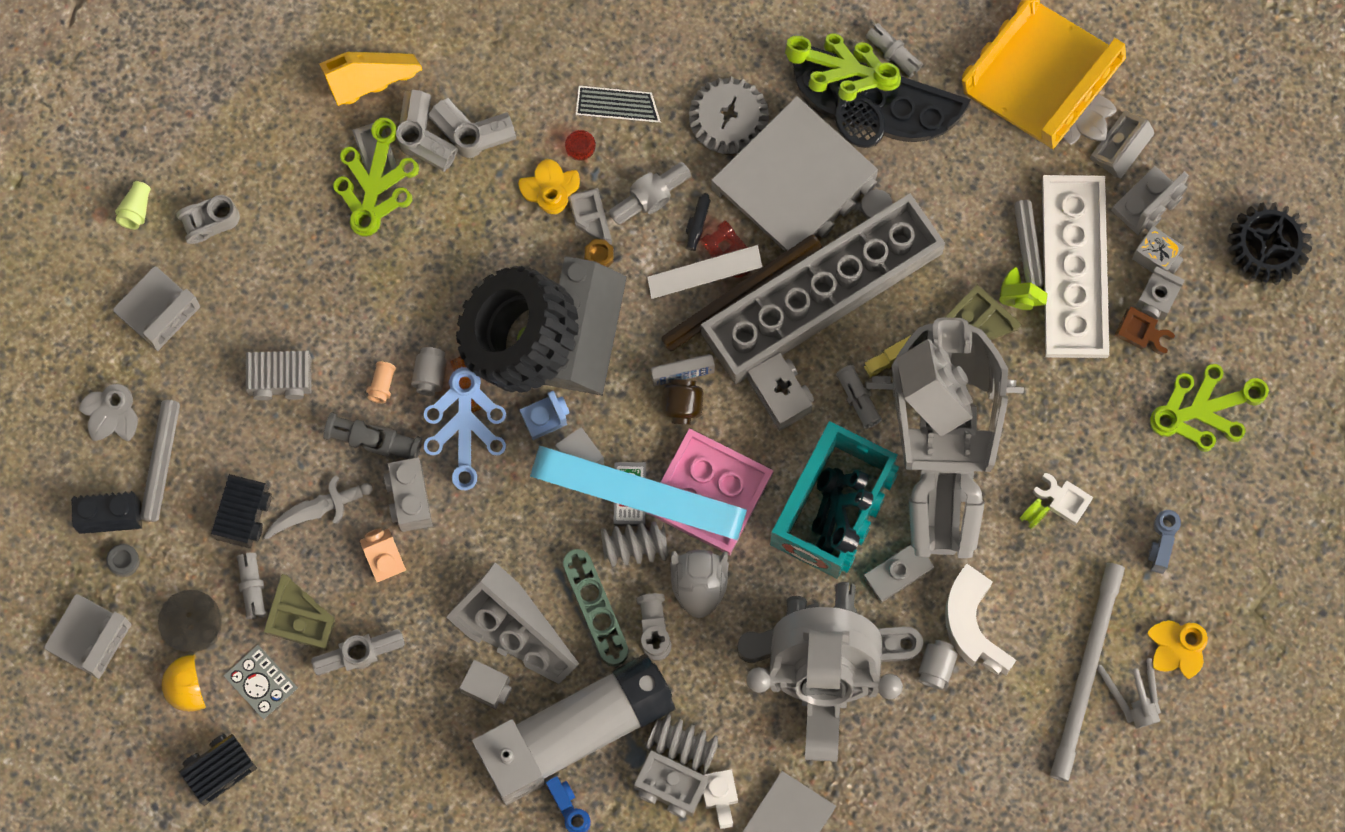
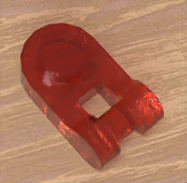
(724, 232)

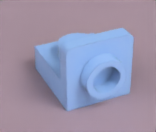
(545, 415)

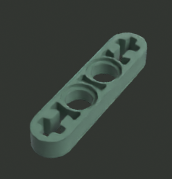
(593, 608)

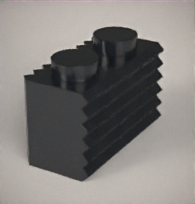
(240, 511)
(106, 513)
(217, 768)

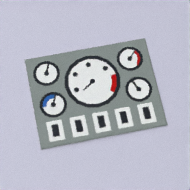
(260, 681)

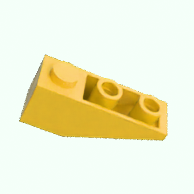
(360, 73)

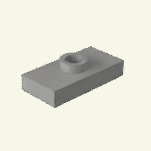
(897, 573)

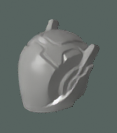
(699, 580)

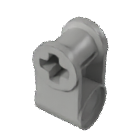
(206, 219)

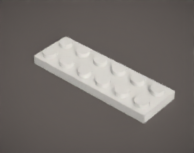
(1075, 266)

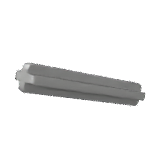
(160, 460)

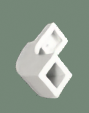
(962, 623)

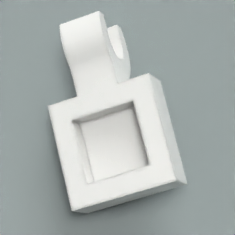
(720, 794)

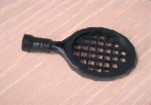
(862, 142)

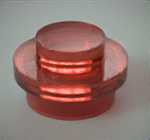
(580, 145)

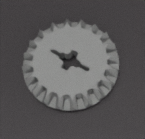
(708, 121)

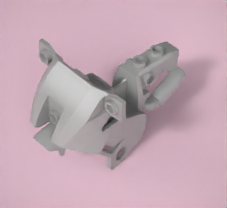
(950, 460)

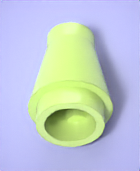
(133, 207)

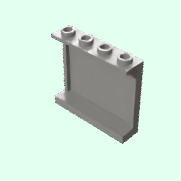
(796, 177)

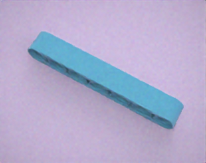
(638, 492)

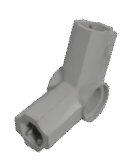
(456, 126)
(427, 146)

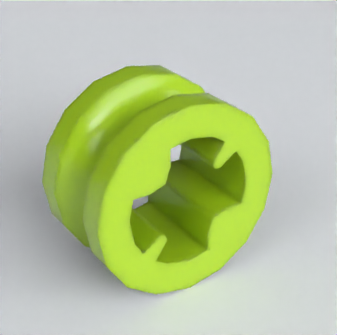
(1035, 513)

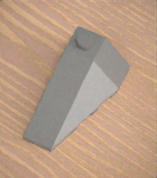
(508, 619)

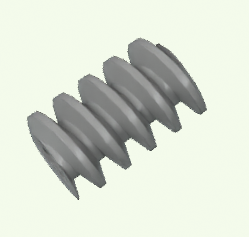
(634, 544)
(683, 742)

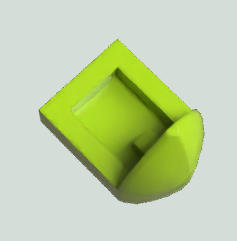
(1020, 294)

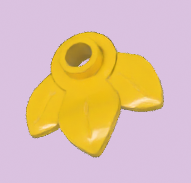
(550, 182)
(1175, 651)

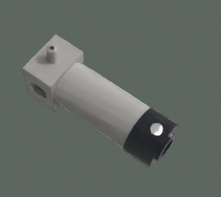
(578, 725)

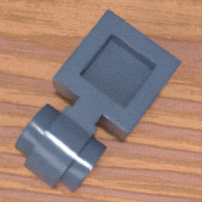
(1161, 551)

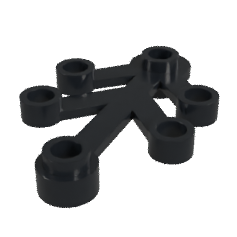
(831, 485)

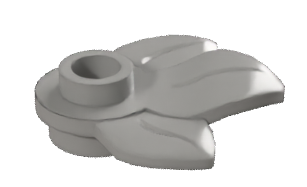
(1092, 121)
(106, 416)

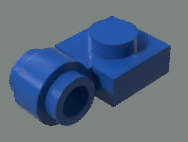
(563, 795)

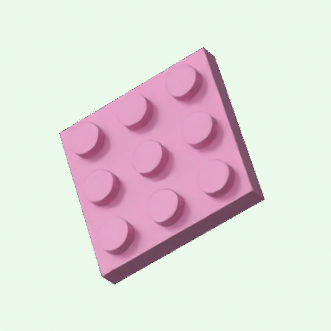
(719, 474)

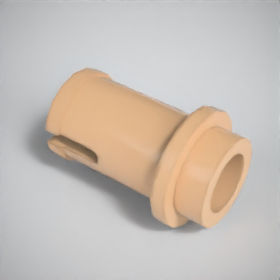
(381, 382)

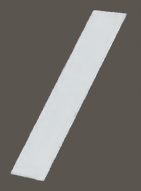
(704, 272)

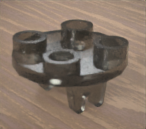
(175, 625)

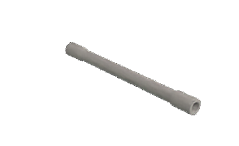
(1066, 753)

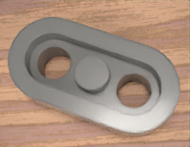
(891, 643)

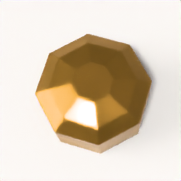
(599, 251)

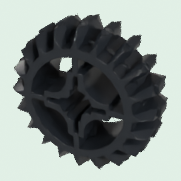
(1280, 249)

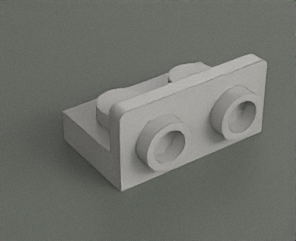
(670, 784)

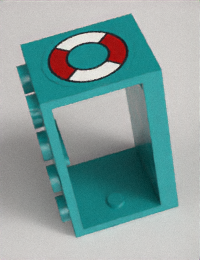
(858, 447)

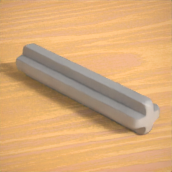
(1028, 242)

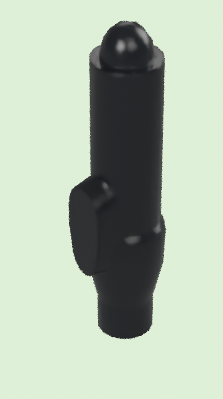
(695, 224)

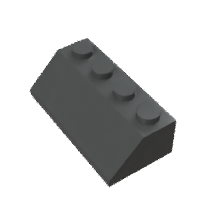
(598, 301)

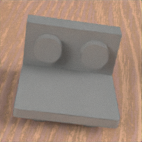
(1149, 199)
(156, 308)
(88, 636)

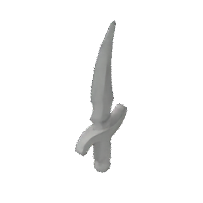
(319, 506)

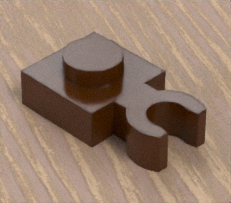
(1140, 330)

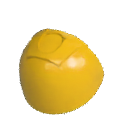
(182, 686)

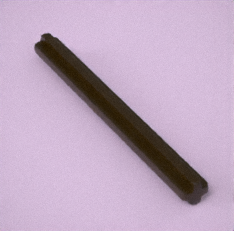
(692, 326)

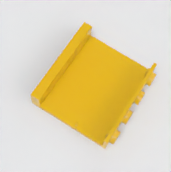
(1041, 72)

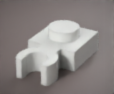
(1067, 502)

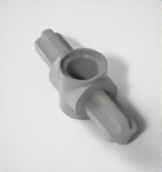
(650, 193)
(374, 647)

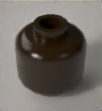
(682, 401)

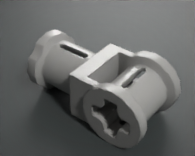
(654, 626)

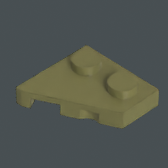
(985, 314)
(298, 617)

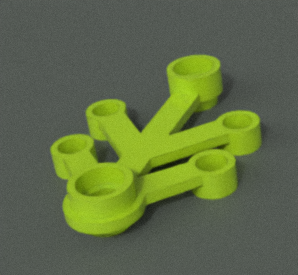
(880, 75)
(374, 183)
(1204, 409)

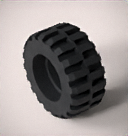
(541, 346)

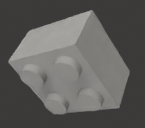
(935, 387)

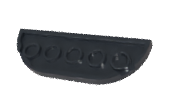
(910, 112)

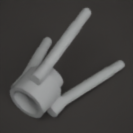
(1145, 710)

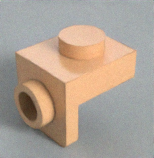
(382, 554)

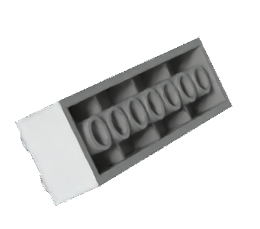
(823, 288)

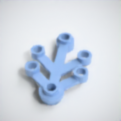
(464, 422)

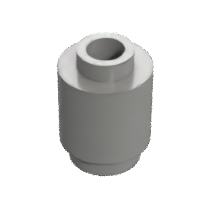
(429, 371)
(937, 664)

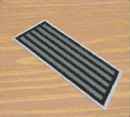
(616, 104)

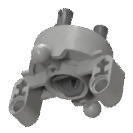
(825, 661)

